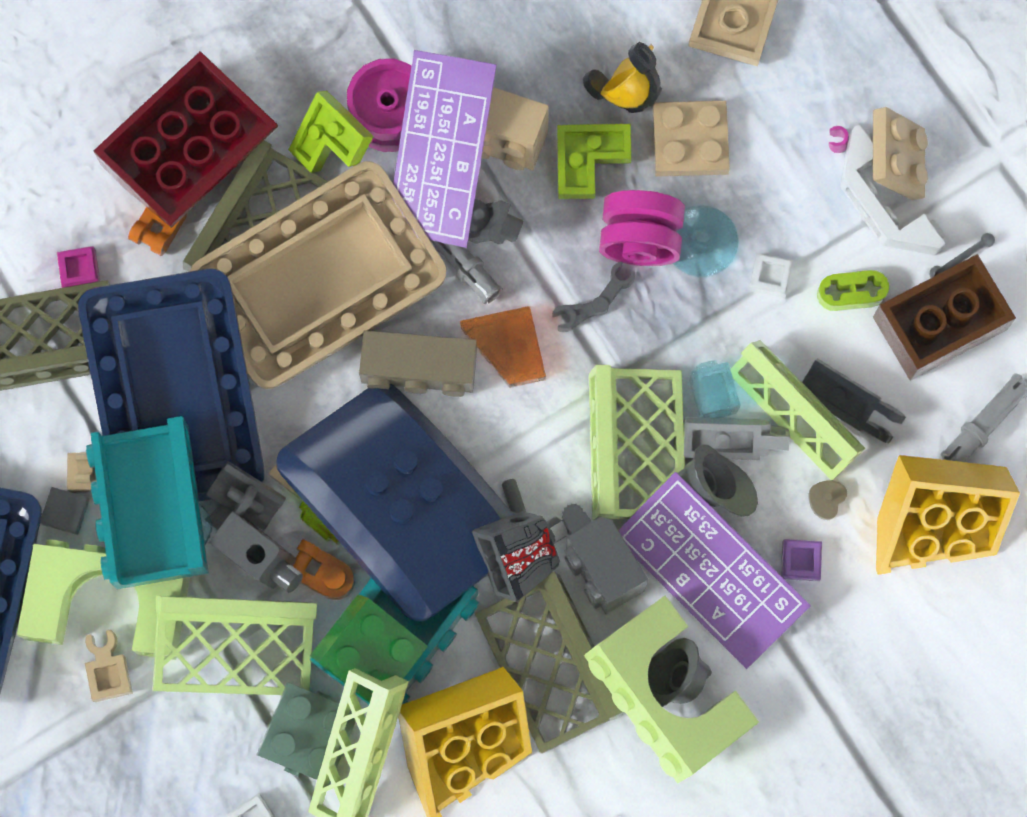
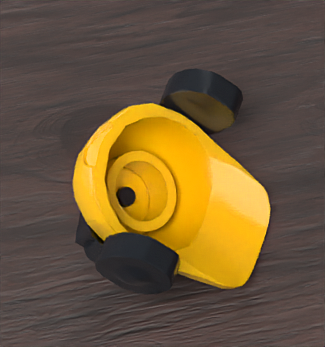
(633, 84)

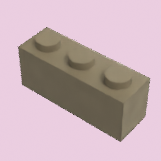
(418, 362)

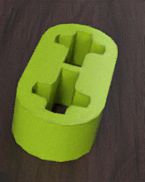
(853, 298)

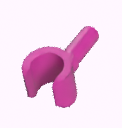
(839, 131)

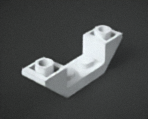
(918, 236)

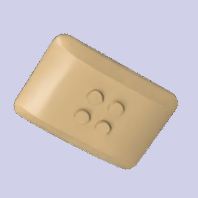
(325, 272)

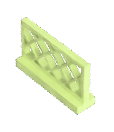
(605, 435)
(232, 611)

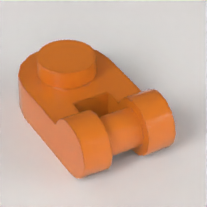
(158, 242)
(333, 577)

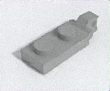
(734, 437)

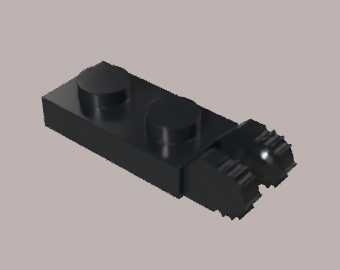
(850, 400)

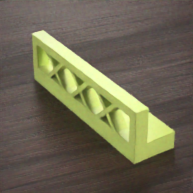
(801, 403)
(371, 749)

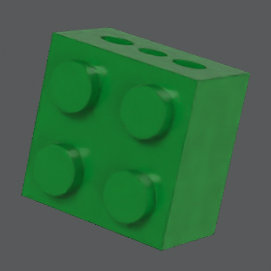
(370, 642)

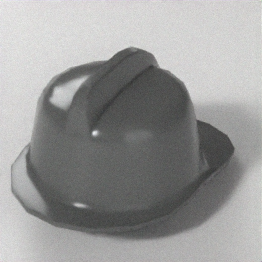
(720, 482)
(677, 673)

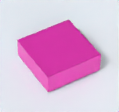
(78, 266)

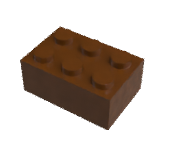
(944, 317)

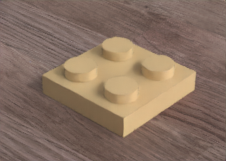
(733, 28)
(691, 138)
(899, 154)

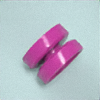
(379, 100)
(642, 228)

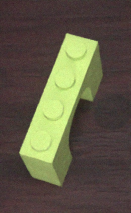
(57, 575)
(679, 742)

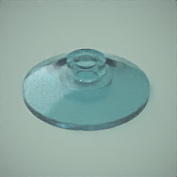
(707, 257)

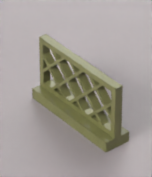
(238, 195)
(52, 364)
(578, 644)

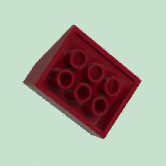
(184, 139)

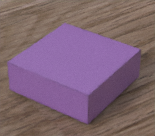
(801, 560)

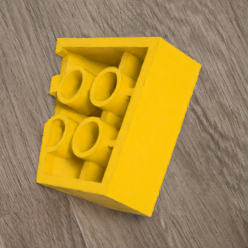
(942, 512)
(463, 737)

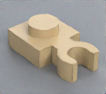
(109, 674)

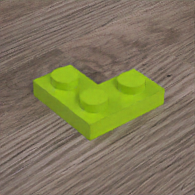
(329, 128)
(583, 147)

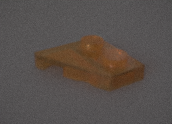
(508, 344)

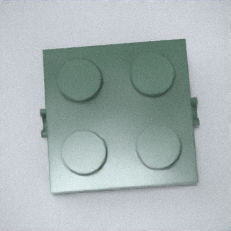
(301, 731)

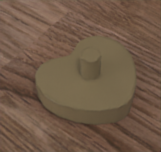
(826, 497)

